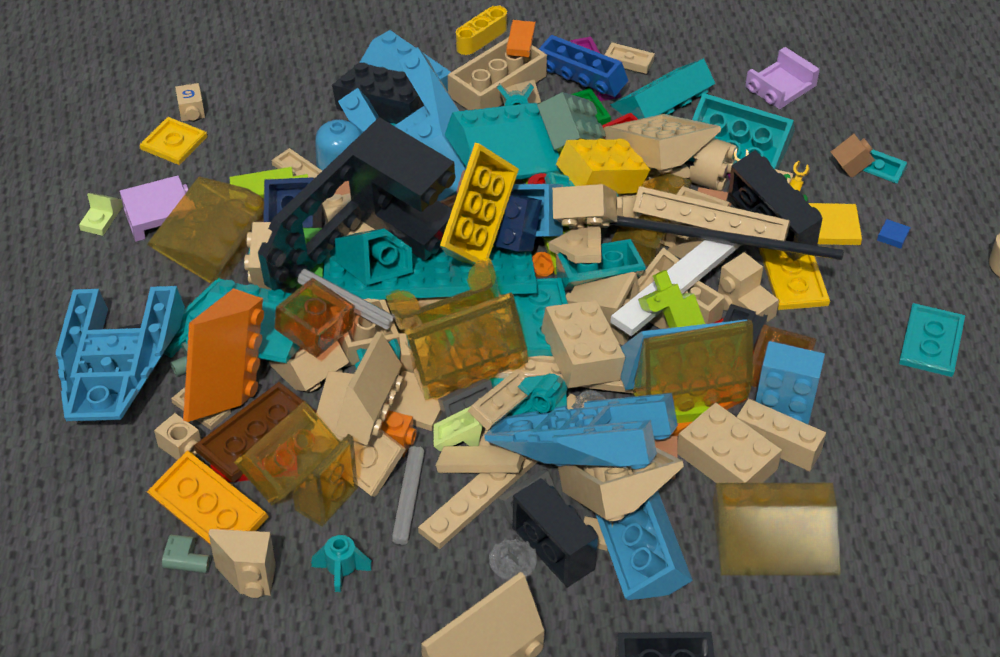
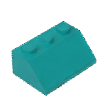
(616, 259)

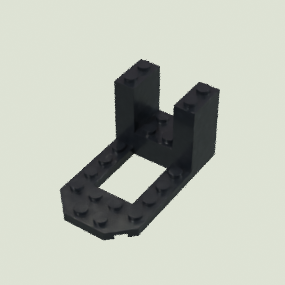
(391, 187)

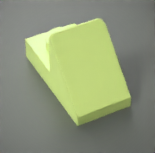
(101, 213)
(456, 429)

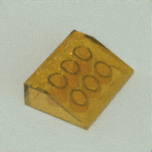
(208, 227)
(467, 346)
(698, 365)
(776, 528)

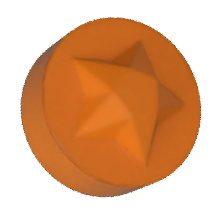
(542, 264)

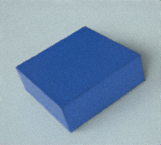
(893, 233)

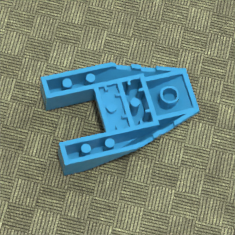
(425, 124)
(108, 367)
(598, 435)

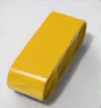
(481, 30)

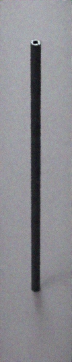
(729, 237)

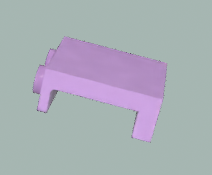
(784, 79)
(151, 203)

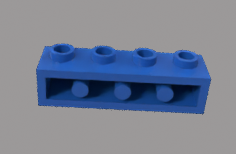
(584, 66)

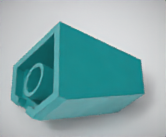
(373, 255)

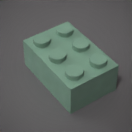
(570, 119)

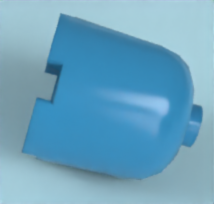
(332, 140)

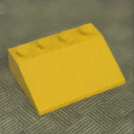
(479, 206)

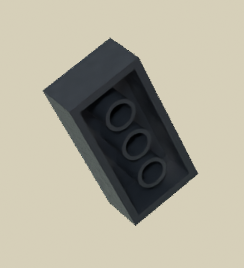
(386, 89)
(765, 191)

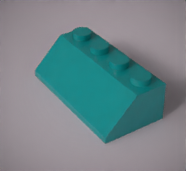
(667, 91)

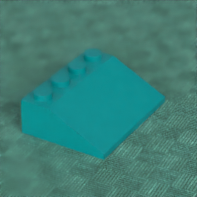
(747, 128)
(509, 132)
(273, 344)

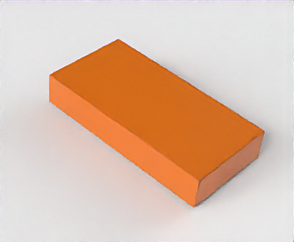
(520, 38)

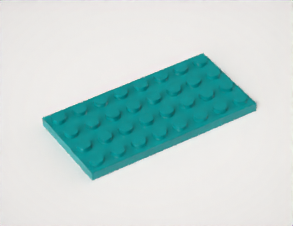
(440, 276)

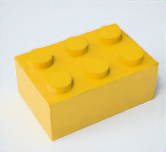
(603, 162)

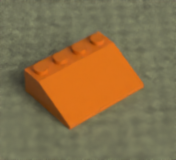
(223, 355)

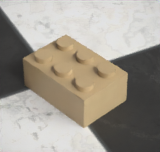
(582, 343)
(727, 448)

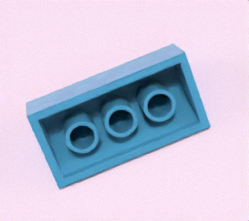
(389, 48)
(645, 551)

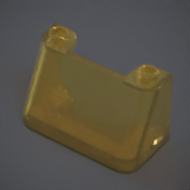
(482, 287)

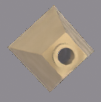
(611, 295)

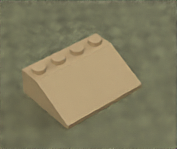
(664, 139)
(617, 489)
(496, 626)

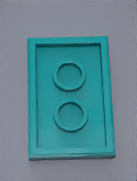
(932, 340)

